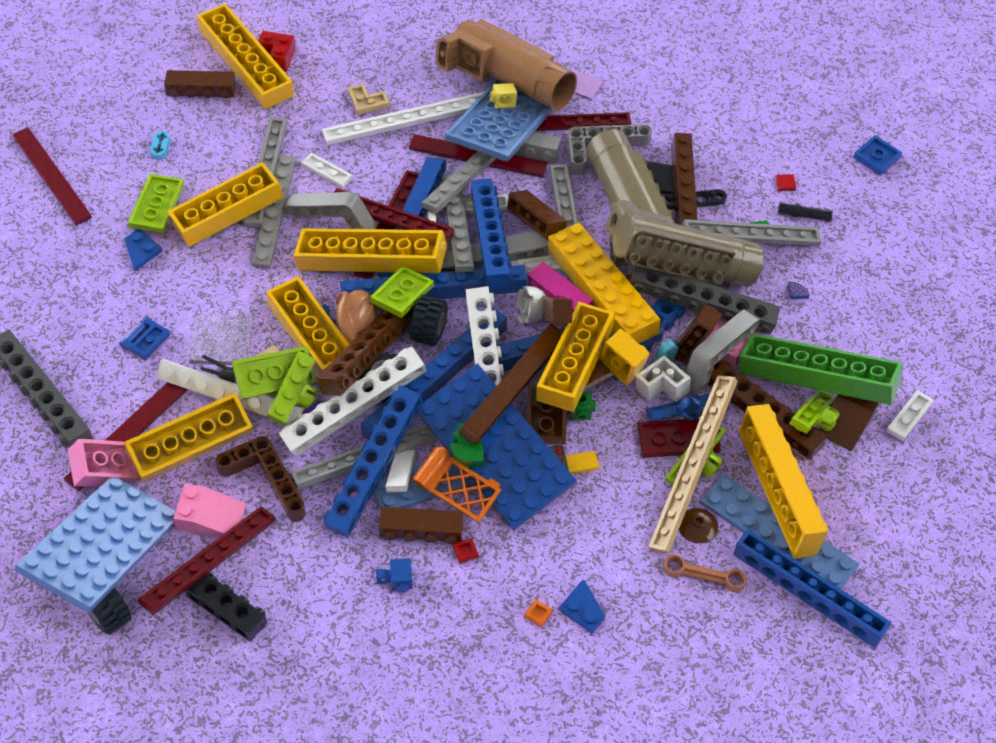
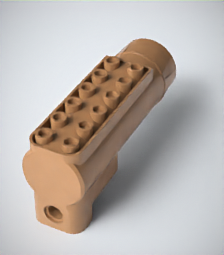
(493, 52)

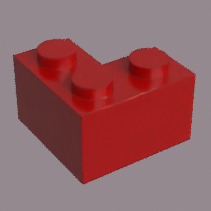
(279, 46)

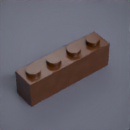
(200, 83)
(535, 213)
(557, 310)
(696, 332)
(421, 524)

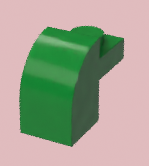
(466, 452)

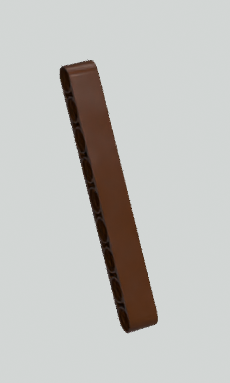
(511, 385)

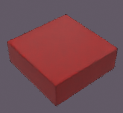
(785, 182)
(465, 550)

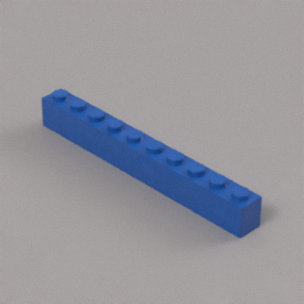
(446, 284)
(438, 372)

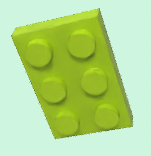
(401, 291)

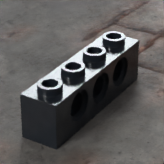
(246, 626)

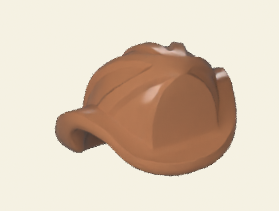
(354, 313)

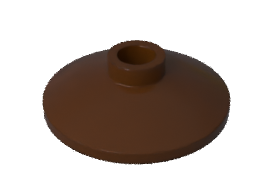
(698, 532)

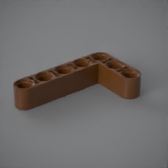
(272, 472)

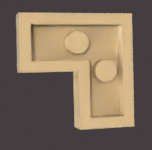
(367, 103)

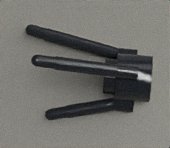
(226, 374)

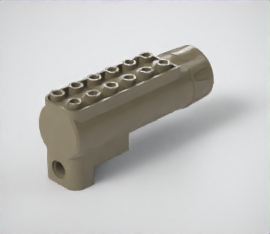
(624, 176)
(662, 245)

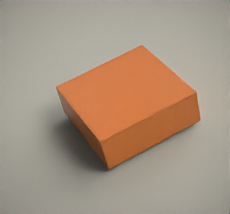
(538, 613)

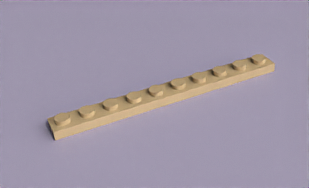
(692, 465)

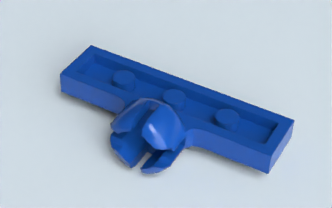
(687, 408)

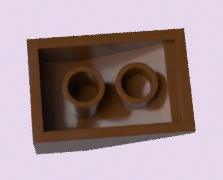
(546, 419)
(853, 420)

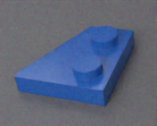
(141, 248)
(583, 608)

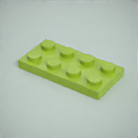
(154, 202)
(266, 372)

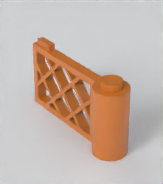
(435, 468)

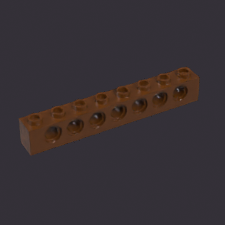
(362, 352)
(753, 393)

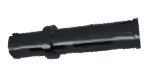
(804, 211)

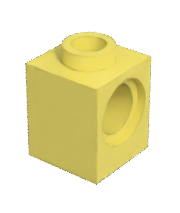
(503, 95)

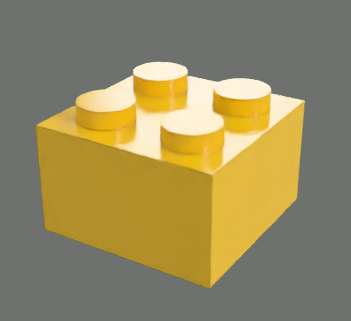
(624, 356)

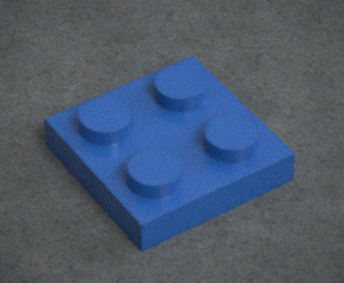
(878, 155)

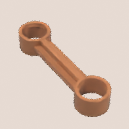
(705, 573)

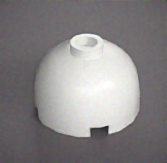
(530, 304)

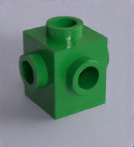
(584, 407)

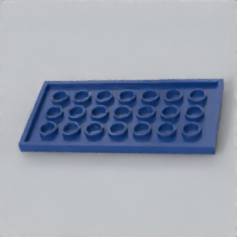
(511, 449)

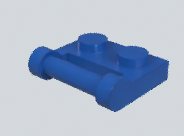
(148, 341)

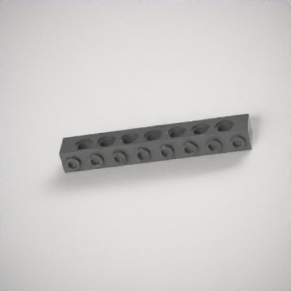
(697, 290)
(31, 379)

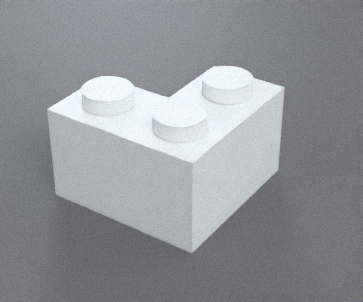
(663, 376)

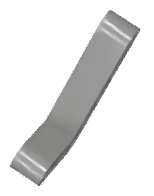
(581, 136)
(331, 205)
(718, 346)

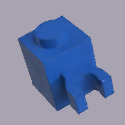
(399, 575)

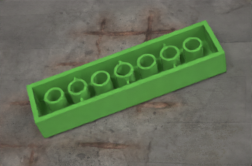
(821, 368)

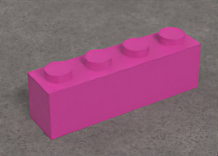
(556, 285)

